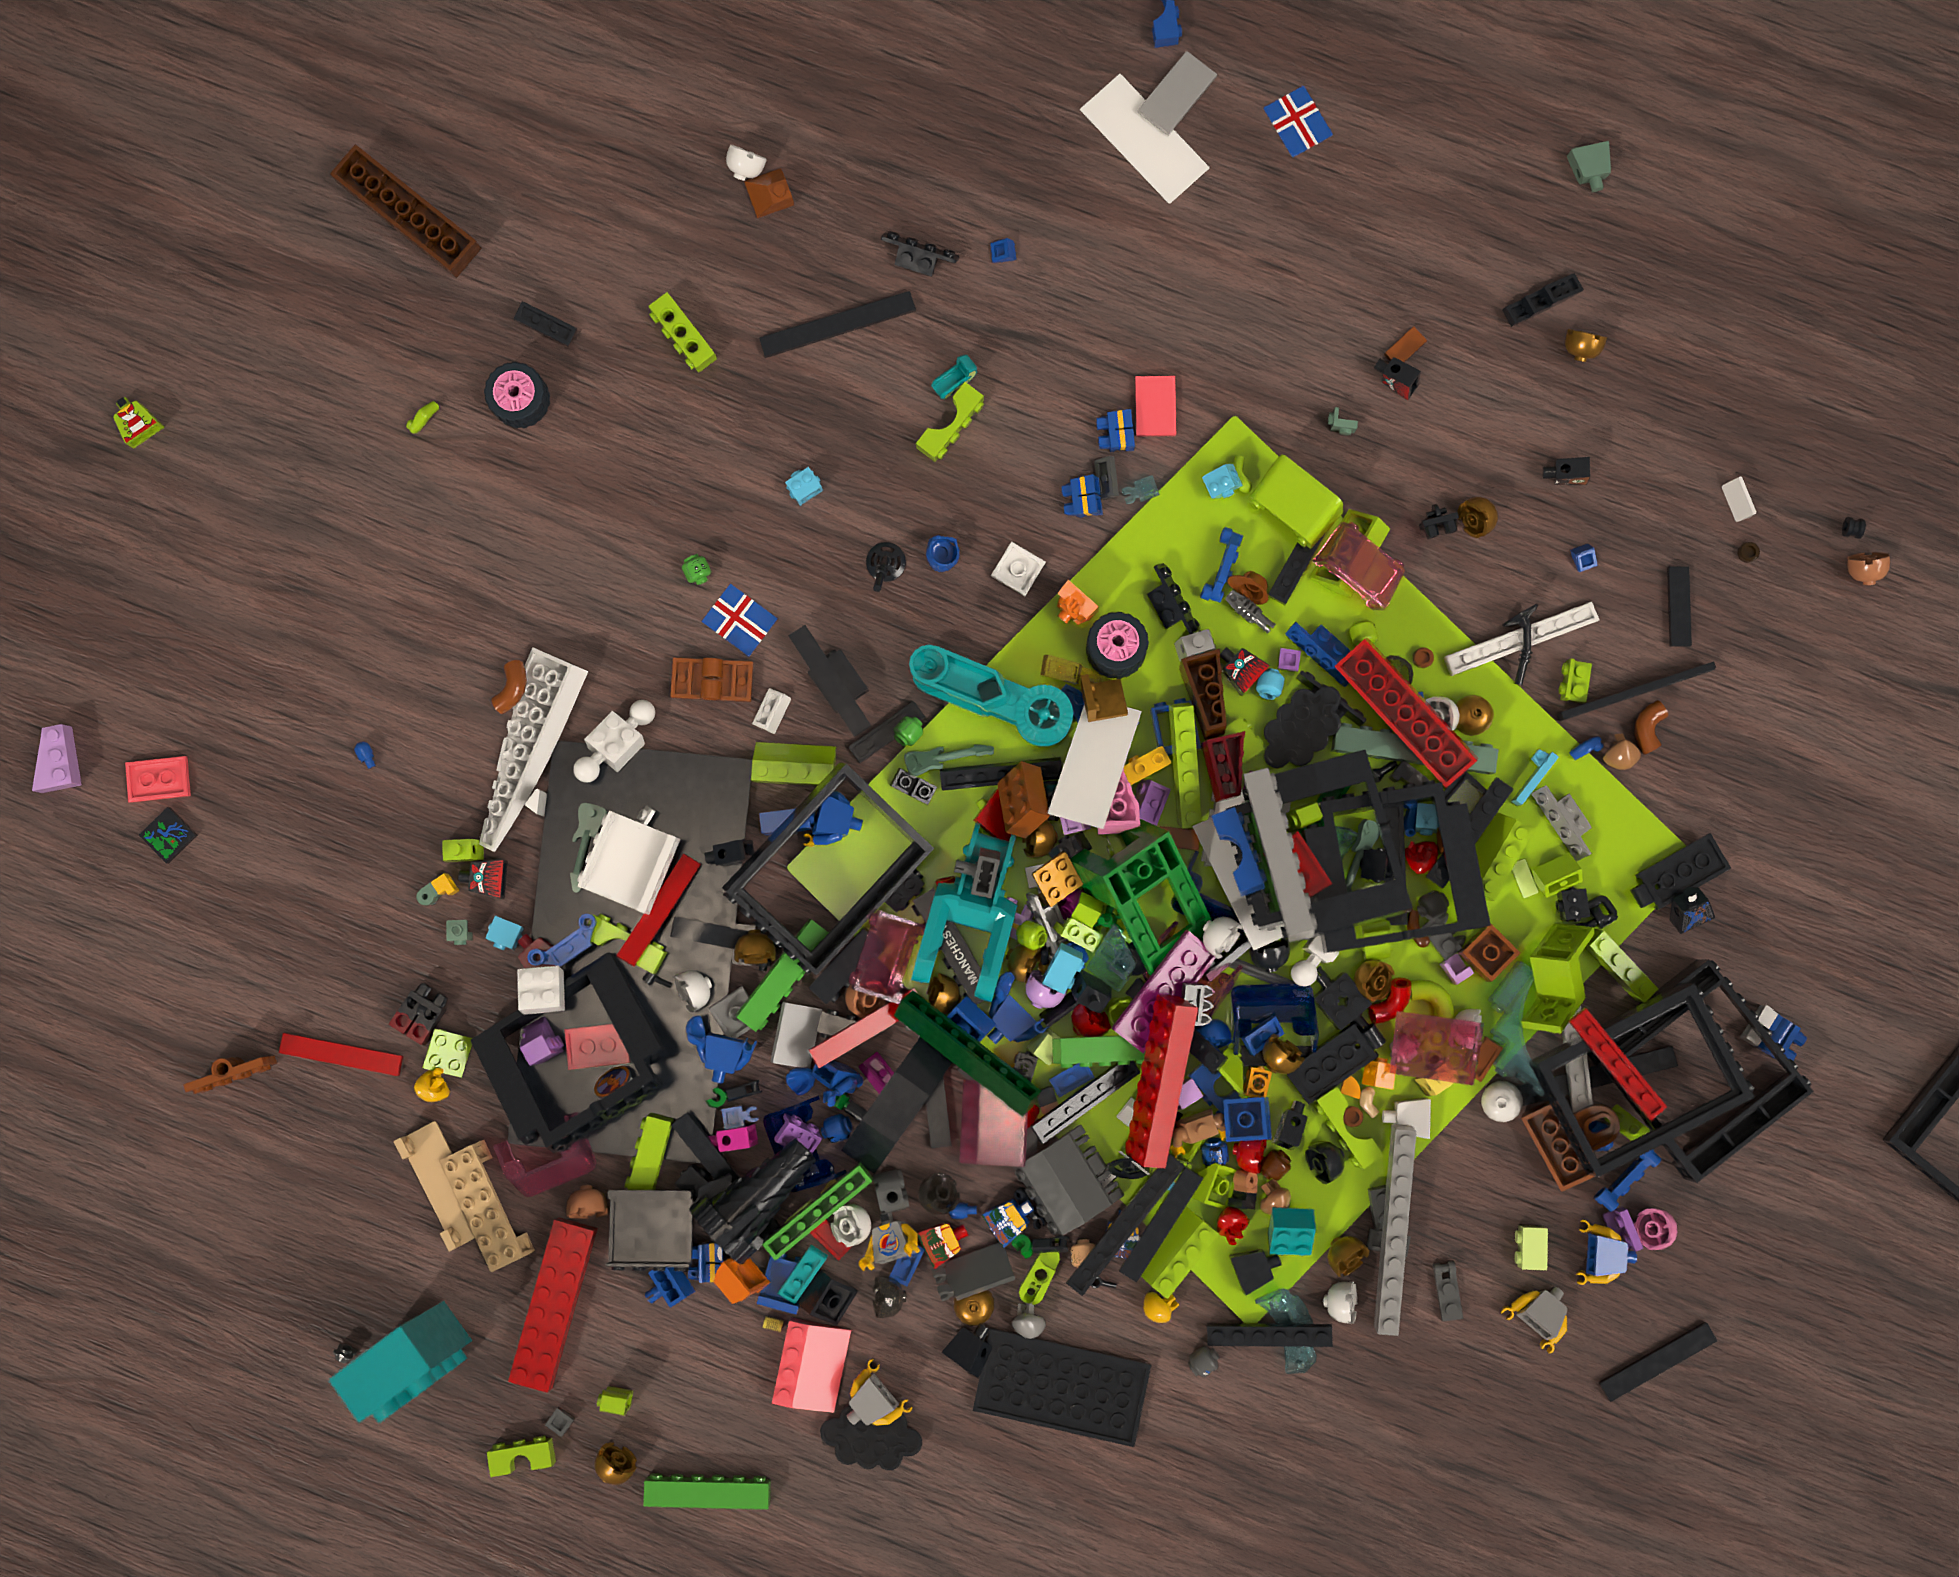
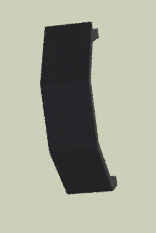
(896, 1105)

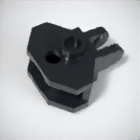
(1071, 845)

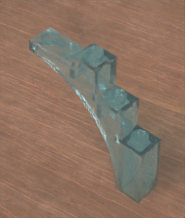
(1508, 1030)

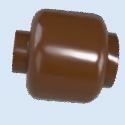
(1275, 1165)

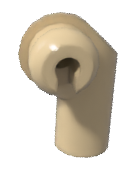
(1366, 1101)

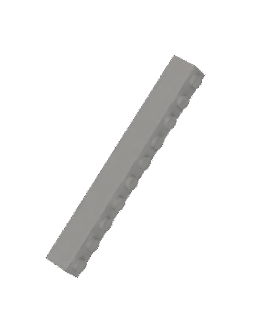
(1395, 1229)

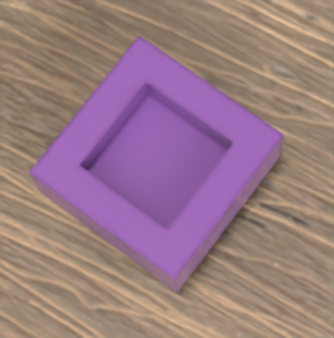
(1289, 659)

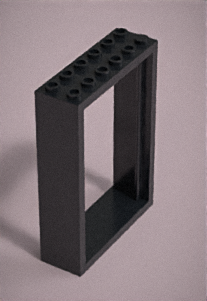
(857, 916)
(1712, 1033)

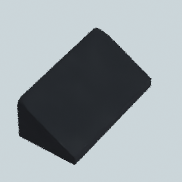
(1054, 1014)

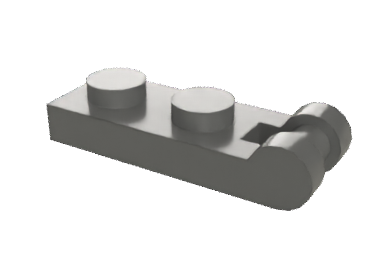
(1447, 1291)

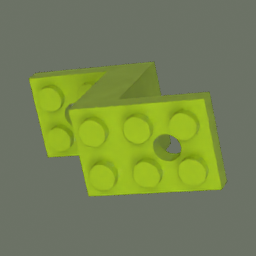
(1557, 977)

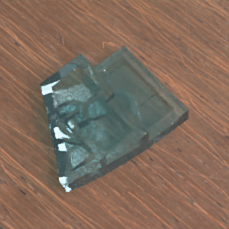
(1113, 960)

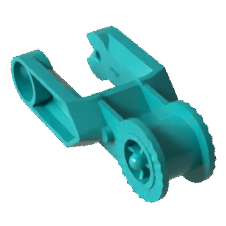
(1039, 713)
(956, 904)

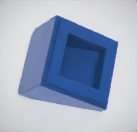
(1003, 251)
(1584, 557)

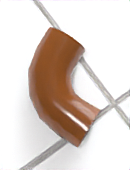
(514, 687)
(1645, 726)

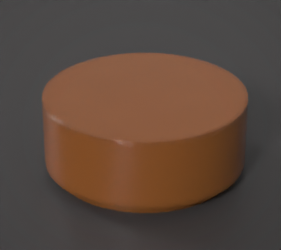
(1423, 657)
(1353, 1116)

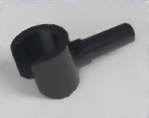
(649, 978)
(1099, 1282)

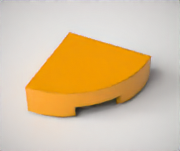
(1351, 1087)

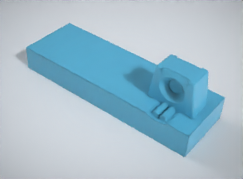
(1544, 762)

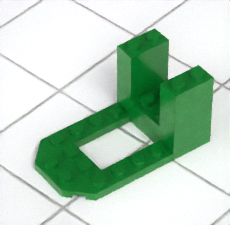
(1133, 872)

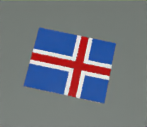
(1298, 121)
(739, 620)

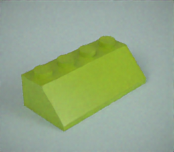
(1369, 526)
(792, 763)
(1499, 851)
(1179, 1252)

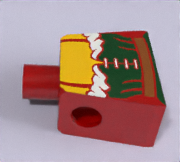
(941, 1241)

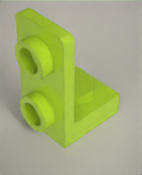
(1629, 1125)

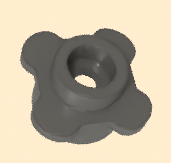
(344, 1353)

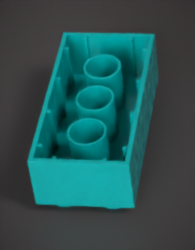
(402, 1364)

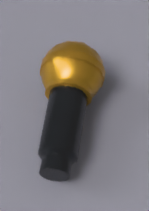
(1044, 963)

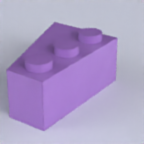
(540, 1042)

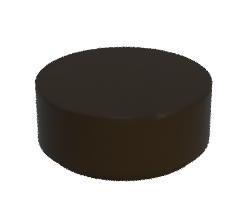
(1748, 552)

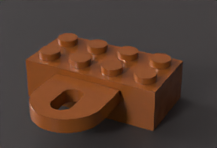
(1555, 1146)

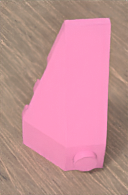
(1123, 810)

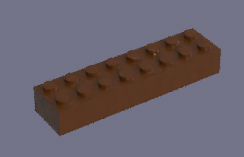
(405, 211)

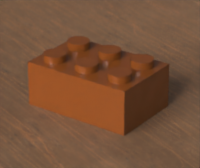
(1023, 799)

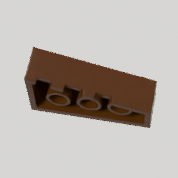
(1205, 689)

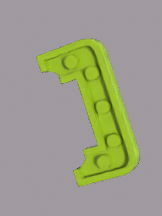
(1297, 501)

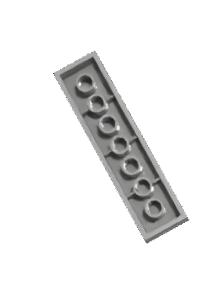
(1278, 854)

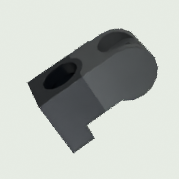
(1407, 774)

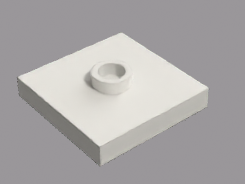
(1018, 569)

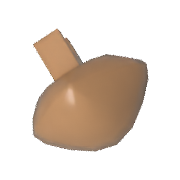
(1622, 754)
(1277, 1197)

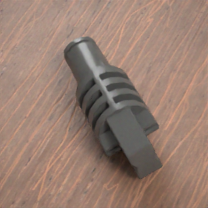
(1249, 610)

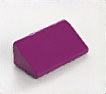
(876, 1071)

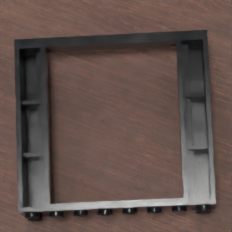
(1751, 1118)

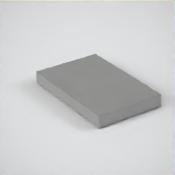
(795, 1035)

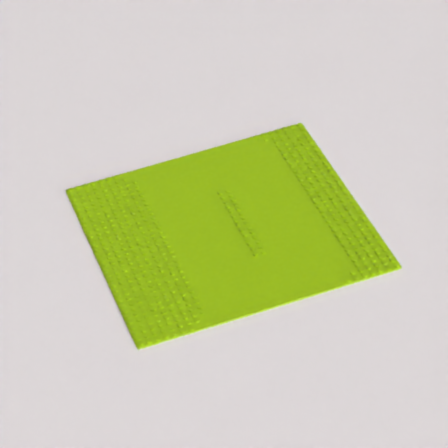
(1184, 534)

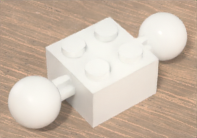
(614, 741)
(1305, 971)

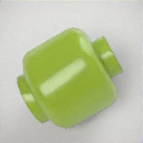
(1363, 629)
(1031, 935)

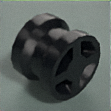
(1853, 527)

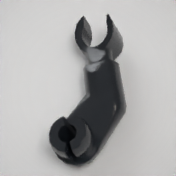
(1021, 1195)

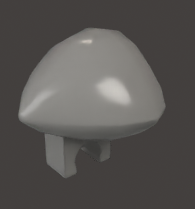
(1027, 1323)

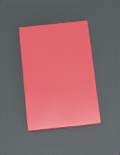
(1155, 405)
(157, 779)
(594, 1047)

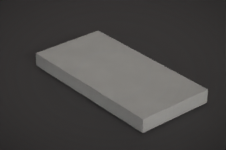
(1177, 93)

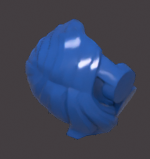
(941, 553)

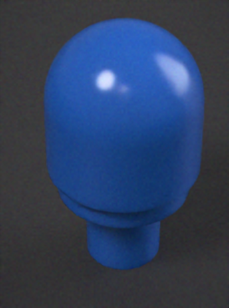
(365, 753)
(962, 1211)

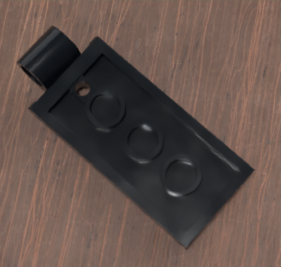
(1684, 868)
(1336, 1060)

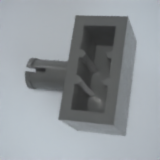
(982, 871)

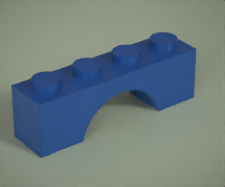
(1165, 28)
(1229, 828)

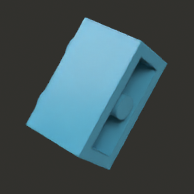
(1063, 968)

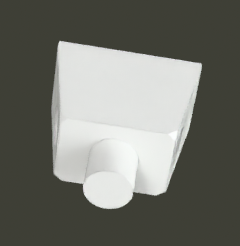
(1411, 1113)

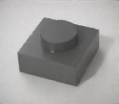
(560, 1421)

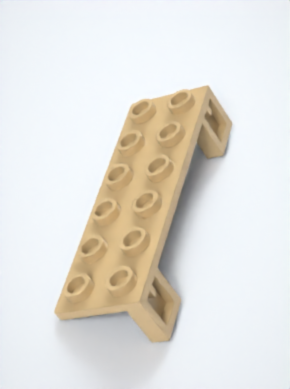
(425, 1151)
(483, 1207)

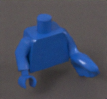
(1010, 1016)
(718, 1051)
(833, 1075)

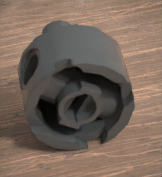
(890, 1192)

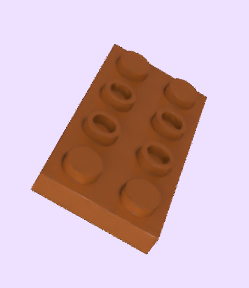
(712, 679)
(226, 1069)

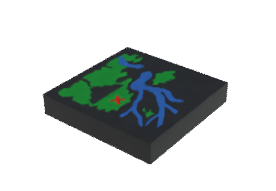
(168, 835)

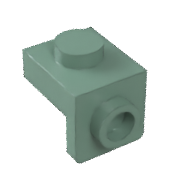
(1343, 426)
(458, 932)

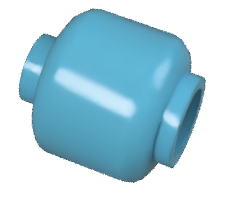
(1270, 684)

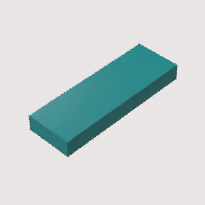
(802, 1274)

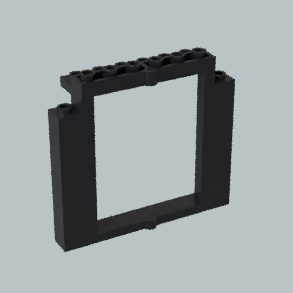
(1458, 851)
(1355, 906)
(630, 1024)
(1922, 1118)

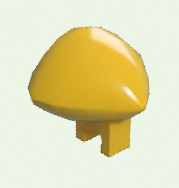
(432, 1086)
(1159, 1309)

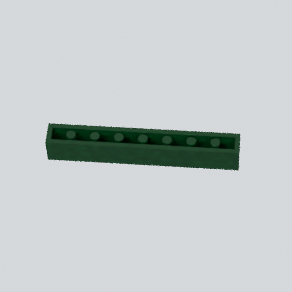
(967, 1053)

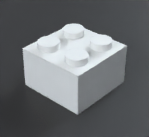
(541, 990)

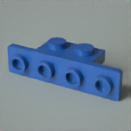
(1321, 647)

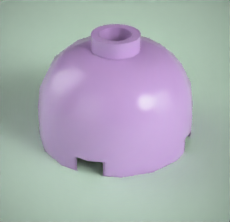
(1041, 994)

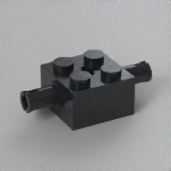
(1328, 1000)

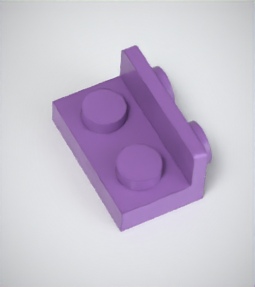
(1151, 800)
(795, 1128)
(1622, 1224)

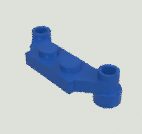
(1233, 540)
(568, 947)
(1634, 1172)

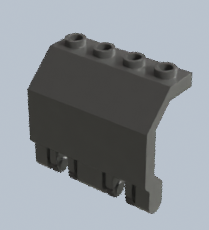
(1067, 1183)

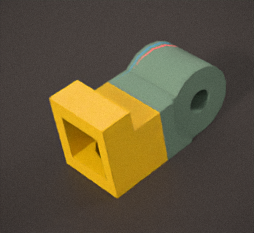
(431, 892)

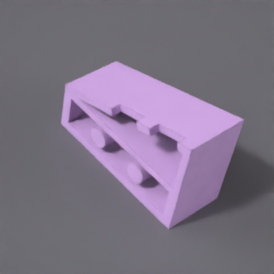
(56, 760)

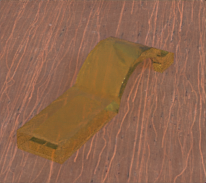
(1068, 671)

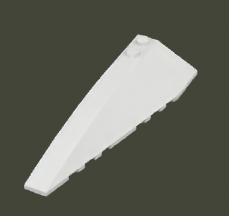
(530, 739)

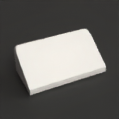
(1739, 499)
(771, 710)
(537, 802)

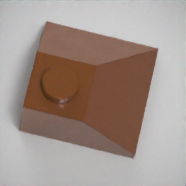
(769, 193)

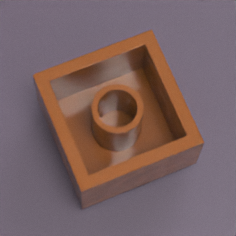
(1488, 953)

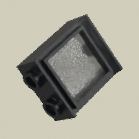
(1465, 790)

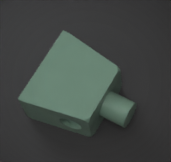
(1591, 164)

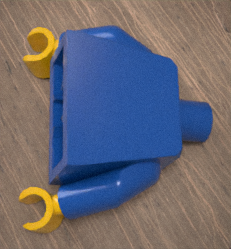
(833, 821)

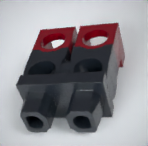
(419, 1014)

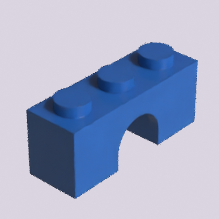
(1205, 1081)

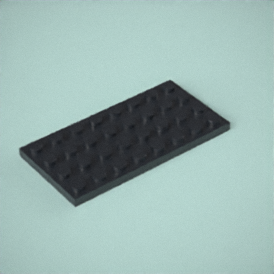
(1062, 1387)

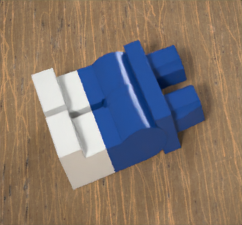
(1782, 1032)

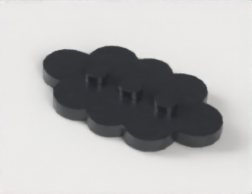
(1302, 727)
(870, 1444)

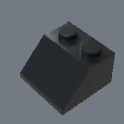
(827, 1297)

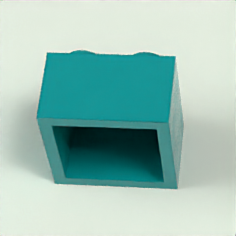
(1291, 1231)

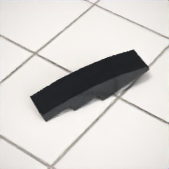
(1542, 299)
(706, 932)

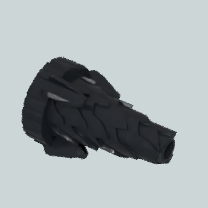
(743, 1210)

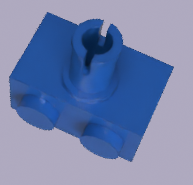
(671, 1285)

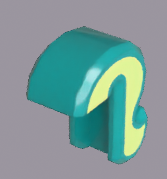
(954, 377)

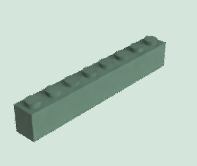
(1390, 747)

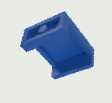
(777, 1273)

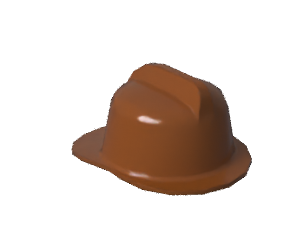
(1251, 586)

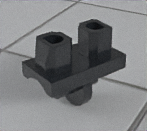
(1430, 525)

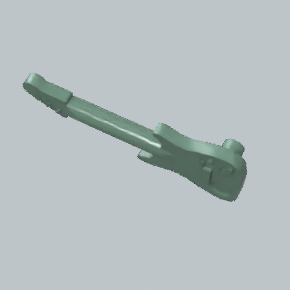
(920, 762)
(590, 821)
(1367, 836)

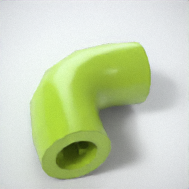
(1434, 994)

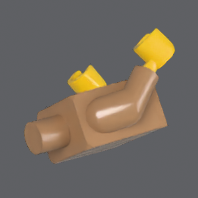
(1197, 1128)

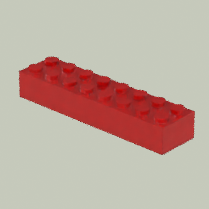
(1406, 712)
(1161, 1081)
(552, 1304)

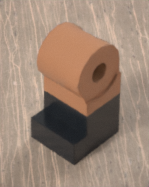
(1047, 1099)
(1244, 1190)

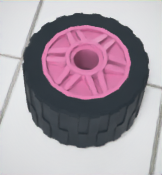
(517, 395)
(1115, 630)

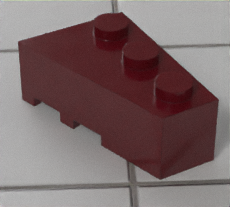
(1224, 765)

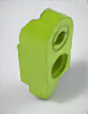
(1044, 1261)

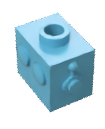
(1222, 481)
(803, 485)
(1426, 819)
(504, 933)

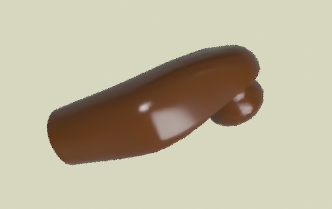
(1413, 923)

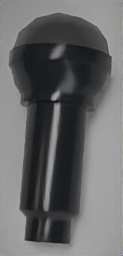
(1379, 773)

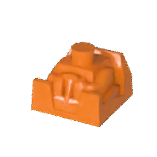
(1075, 605)
(739, 1280)

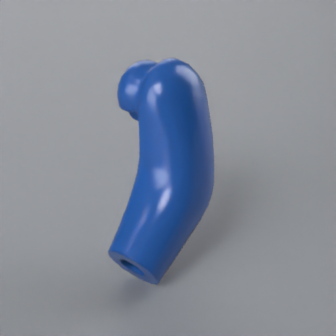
(1586, 747)
(1410, 819)

